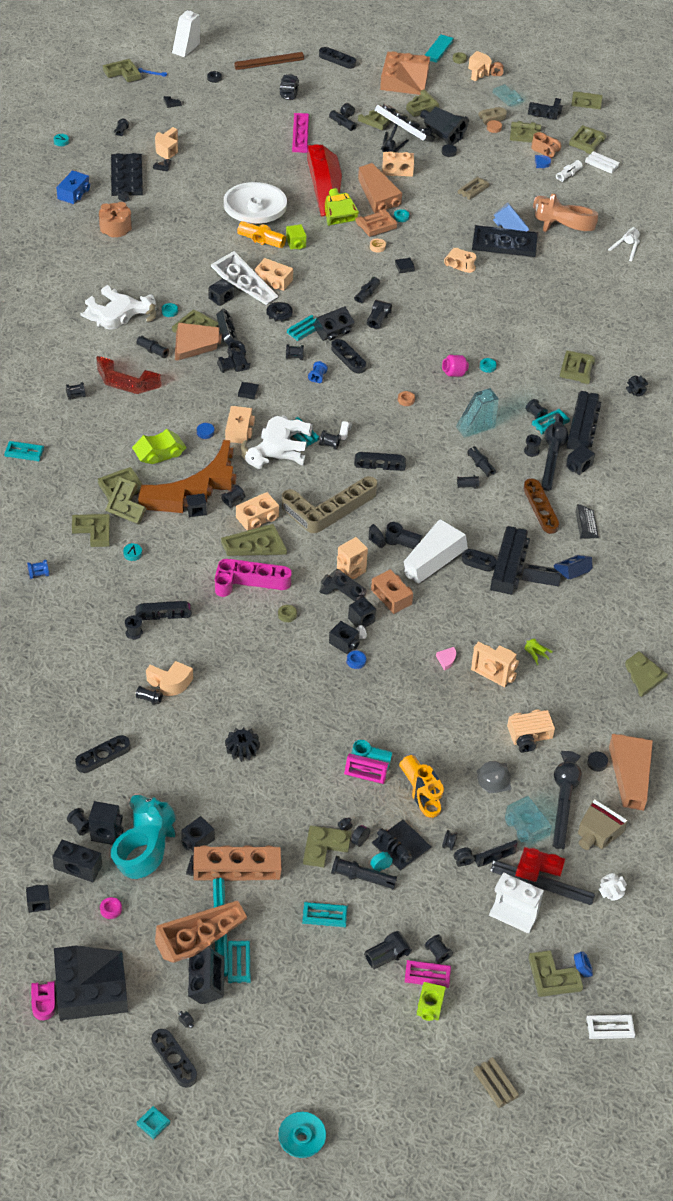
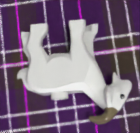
(119, 309)
(277, 442)

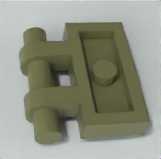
(520, 131)

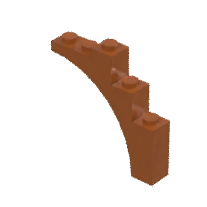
(172, 496)

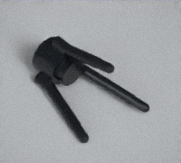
(390, 145)

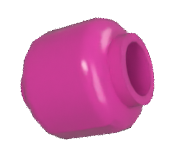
(455, 365)

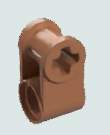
(543, 144)

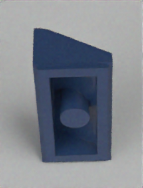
(574, 566)

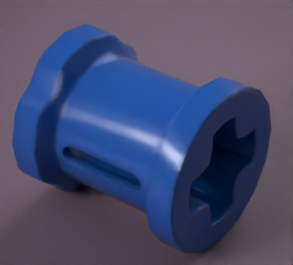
(318, 371)
(38, 569)

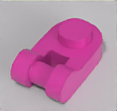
(43, 1006)

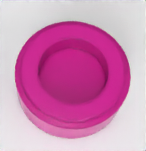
(110, 908)

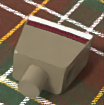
(600, 826)

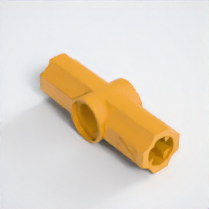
(261, 234)

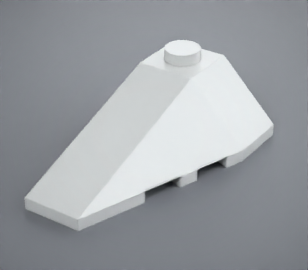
(242, 276)

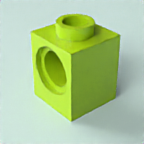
(296, 236)
(430, 993)

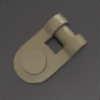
(496, 113)

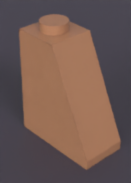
(195, 340)

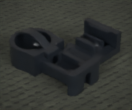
(235, 358)

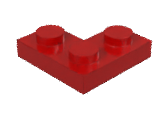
(534, 861)

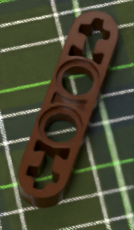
(541, 506)

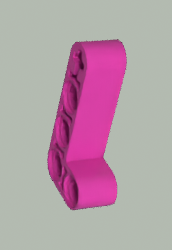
(250, 574)

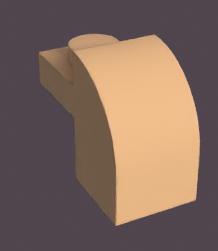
(480, 65)
(167, 143)
(170, 682)

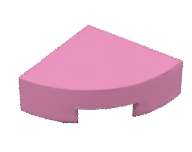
(446, 657)

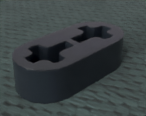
(478, 560)

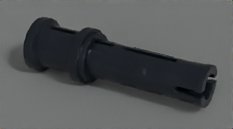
(353, 870)

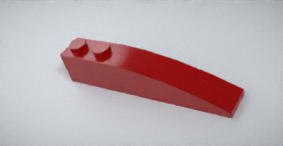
(324, 173)

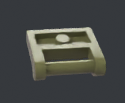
(583, 136)
(571, 366)
(108, 482)

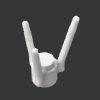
(630, 237)

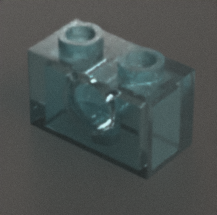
(524, 811)

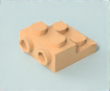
(495, 664)

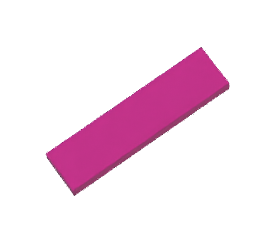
(300, 132)

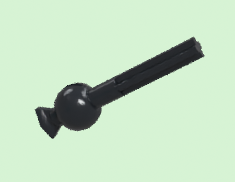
(555, 436)
(567, 777)

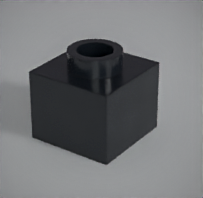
(196, 505)
(38, 898)

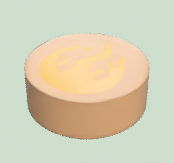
(377, 245)

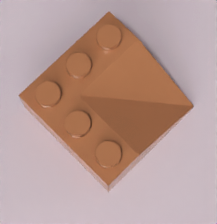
(405, 73)

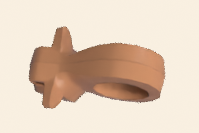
(572, 216)

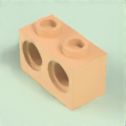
(398, 164)
(274, 274)
(257, 511)
(352, 558)

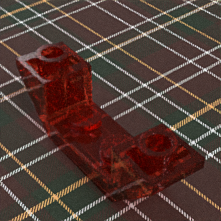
(147, 381)

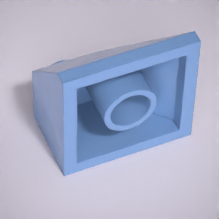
(509, 219)

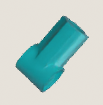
(364, 749)

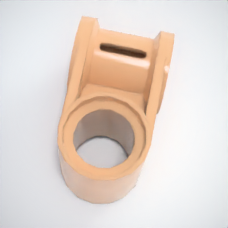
(460, 259)

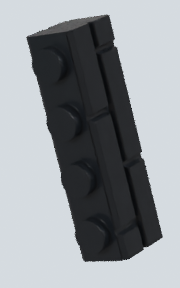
(583, 420)
(509, 560)

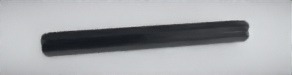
(547, 884)

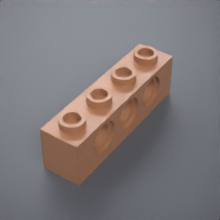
(230, 871)

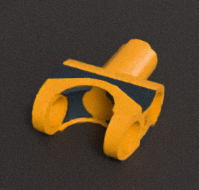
(424, 784)

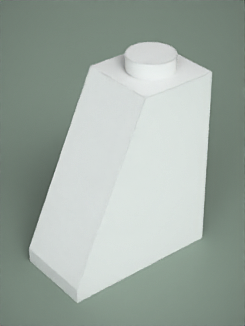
(187, 34)

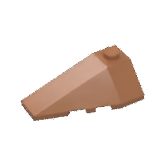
(195, 932)

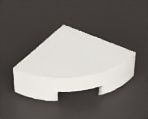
(344, 429)

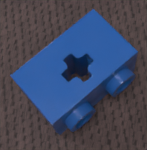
(73, 187)

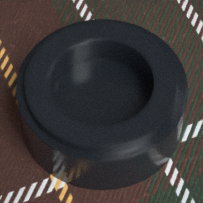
(214, 76)
(449, 150)
(597, 761)
(360, 835)

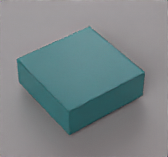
(153, 1122)

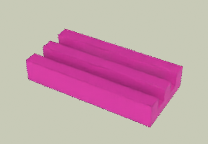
(366, 765)
(430, 966)

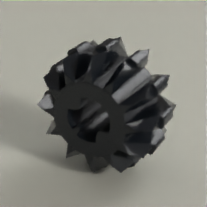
(289, 87)
(242, 743)

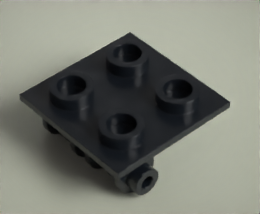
(401, 844)

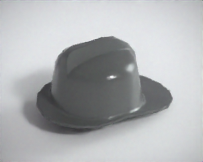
(494, 777)

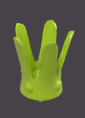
(533, 647)

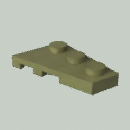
(257, 541)

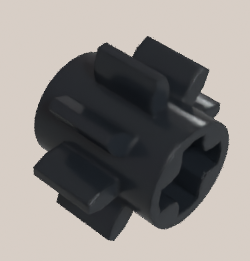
(637, 385)

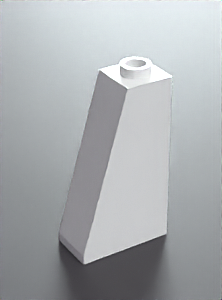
(434, 551)

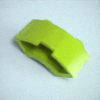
(159, 447)

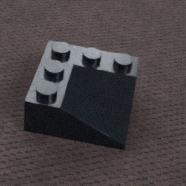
(89, 982)

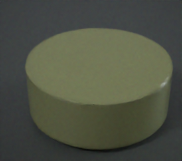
(459, 58)
(287, 613)

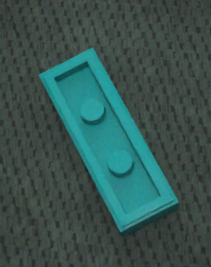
(439, 48)

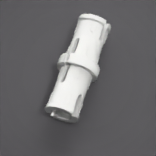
(564, 174)

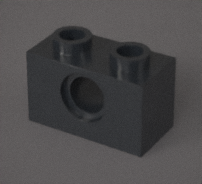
(105, 823)
(77, 860)

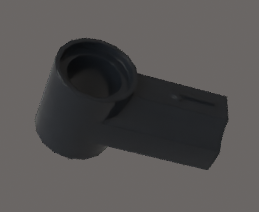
(379, 312)
(397, 535)
(392, 948)

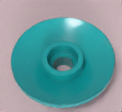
(302, 1124)

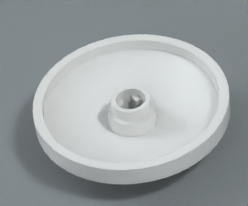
(255, 202)

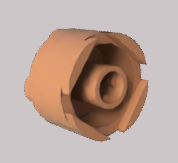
(115, 219)

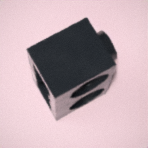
(332, 321)
(206, 976)

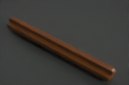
(272, 60)

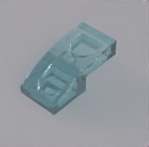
(508, 97)

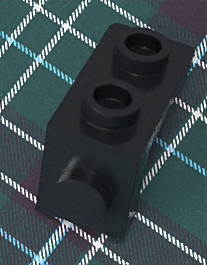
(546, 111)
(343, 583)

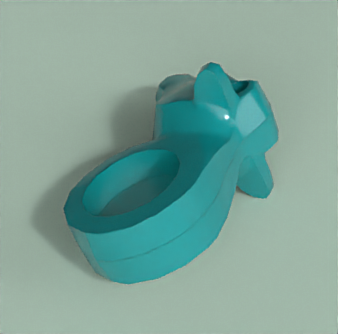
(151, 825)

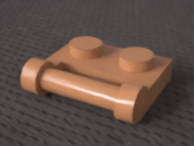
(376, 223)

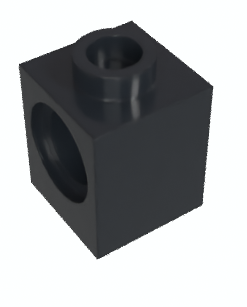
(221, 292)
(580, 459)
(362, 613)
(344, 637)
(198, 827)

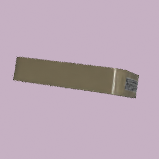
(320, 517)

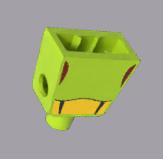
(339, 208)

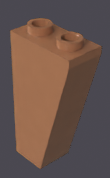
(378, 188)
(632, 767)

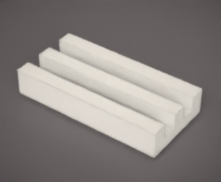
(602, 162)
(593, 1034)

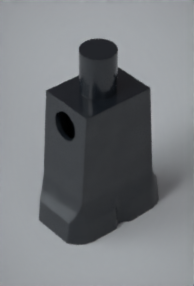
(445, 124)

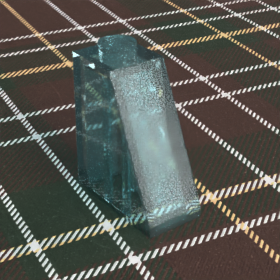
(479, 414)

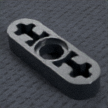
(337, 57)
(226, 326)
(348, 350)
(392, 458)
(175, 610)
(106, 746)
(175, 1049)

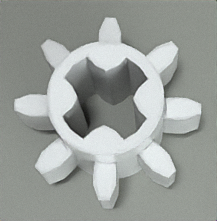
(612, 886)

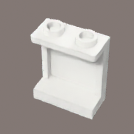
(516, 903)

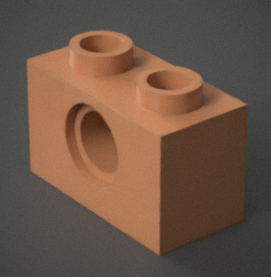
(392, 591)

